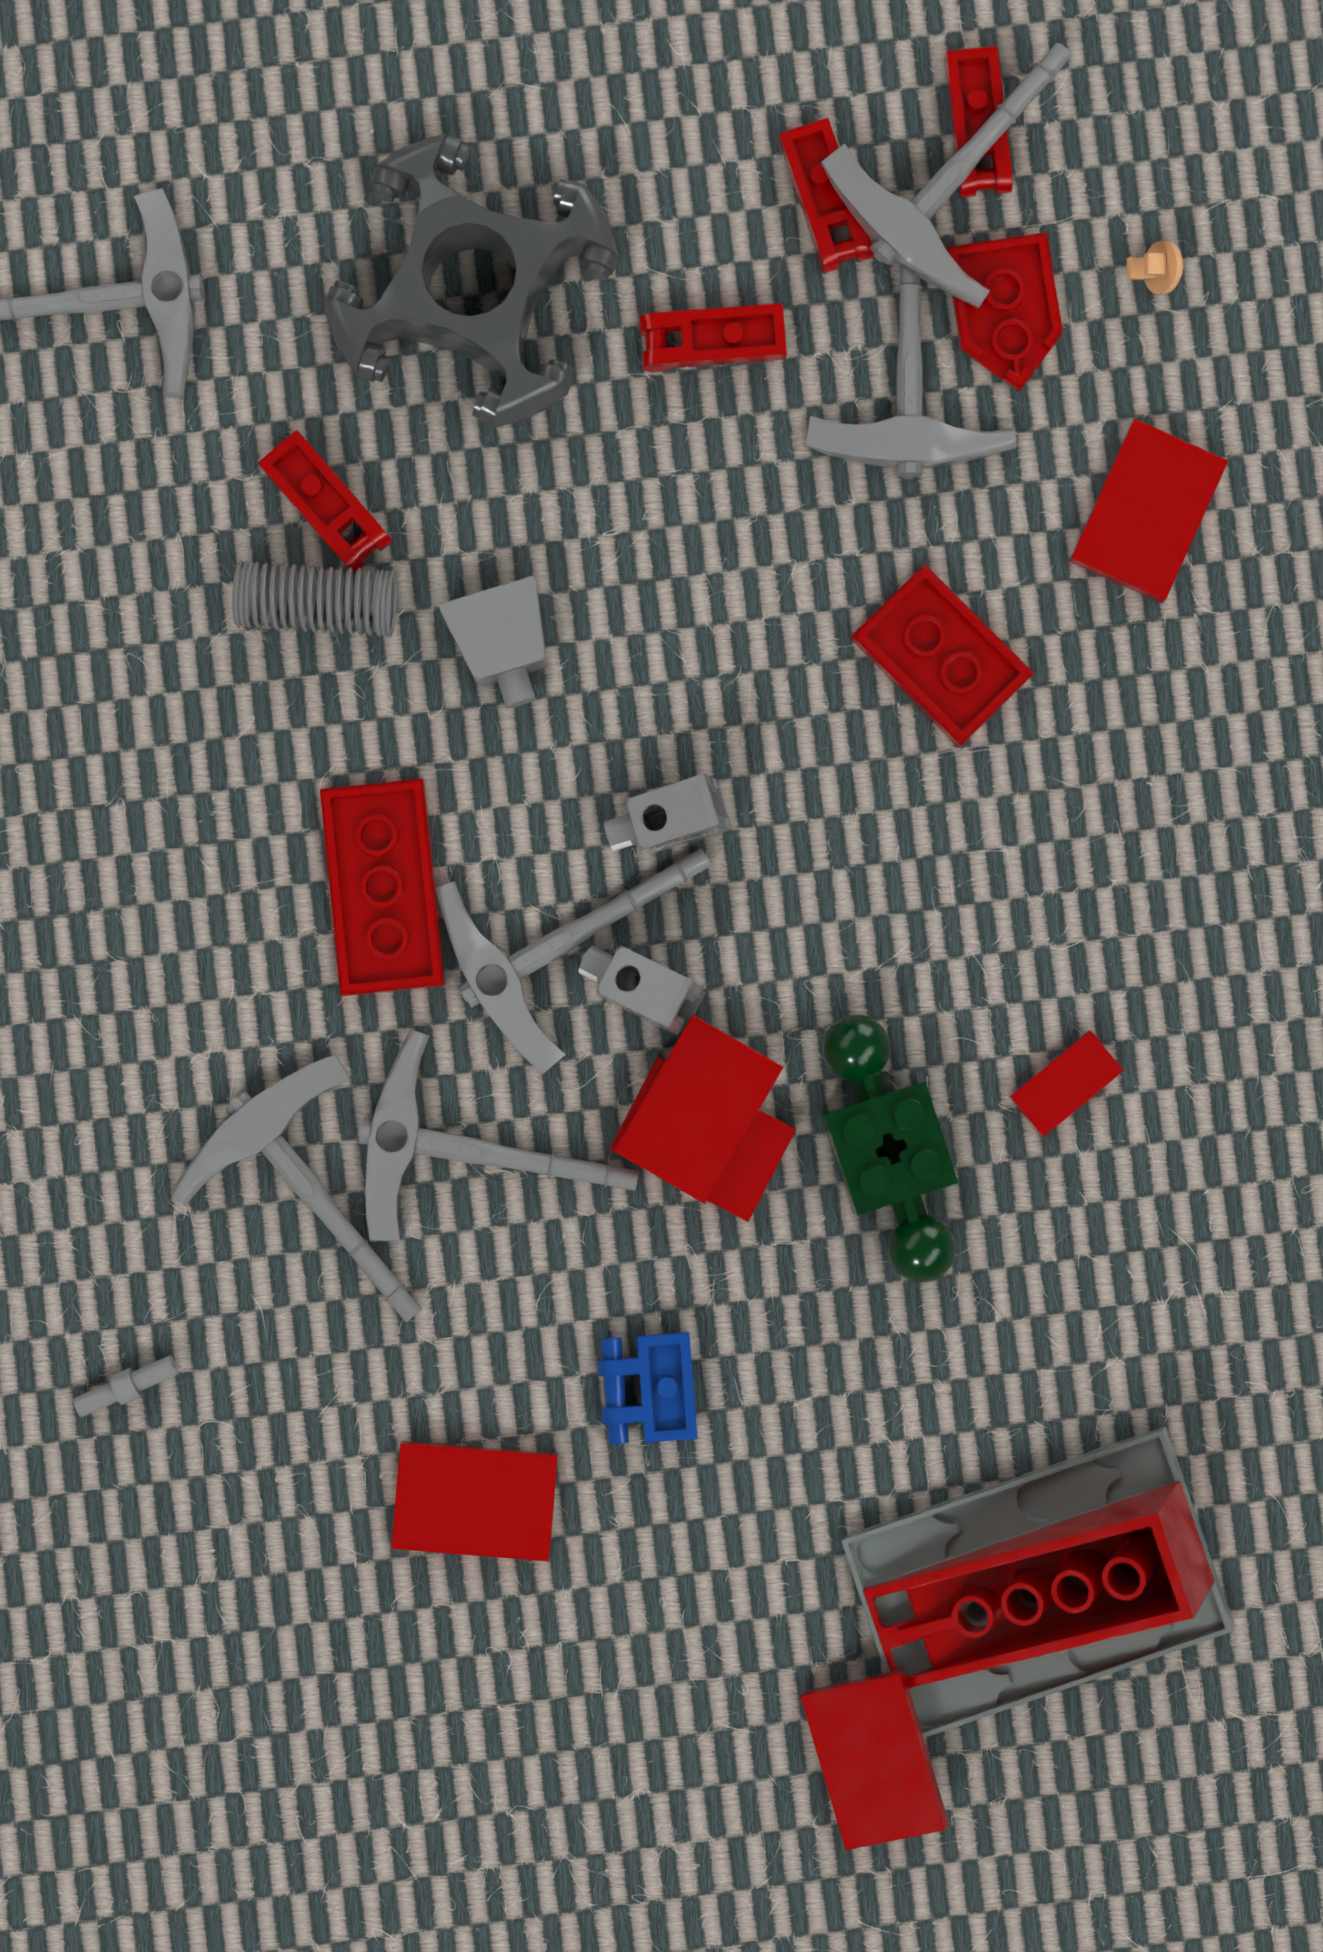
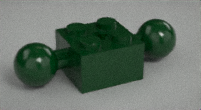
(920, 1244)

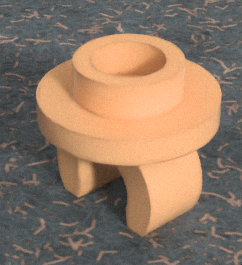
(1159, 268)

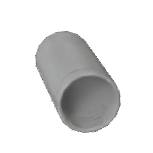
(257, 587)

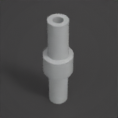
(125, 1386)

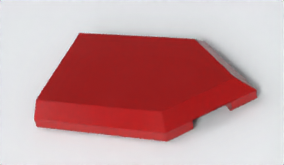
(1020, 313)

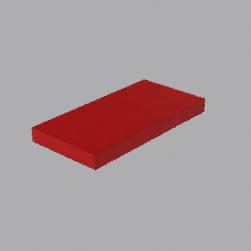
(382, 887)

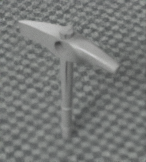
(904, 227)
(165, 291)
(908, 439)
(496, 979)
(258, 1127)
(396, 1137)

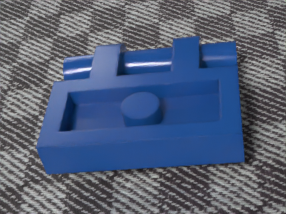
(665, 1388)

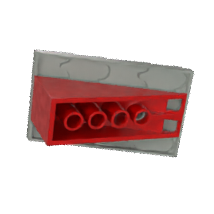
(1039, 1582)

